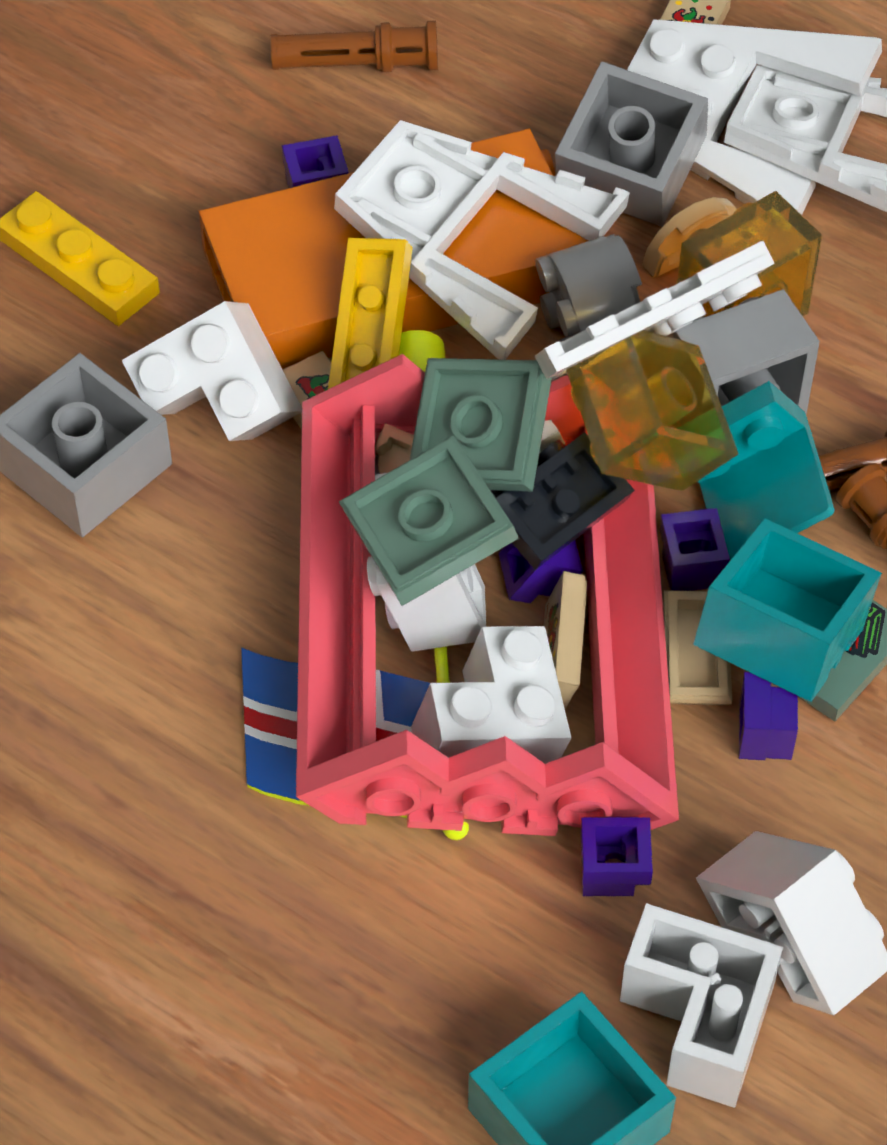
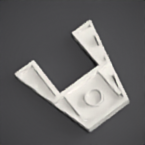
(717, 65)
(806, 130)
(427, 192)
(662, 311)

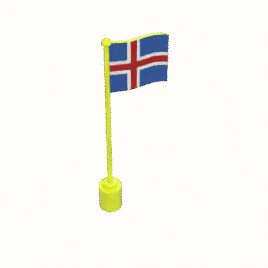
(272, 683)

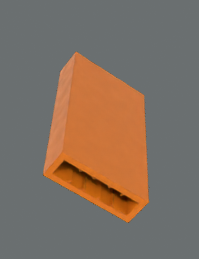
(291, 247)

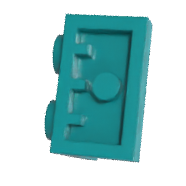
(774, 470)

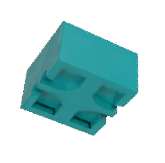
(786, 609)
(570, 1086)

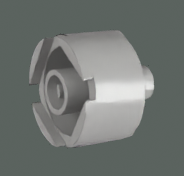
(587, 283)

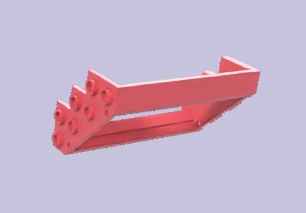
(338, 757)

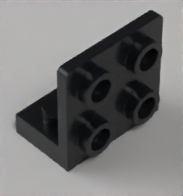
(565, 500)

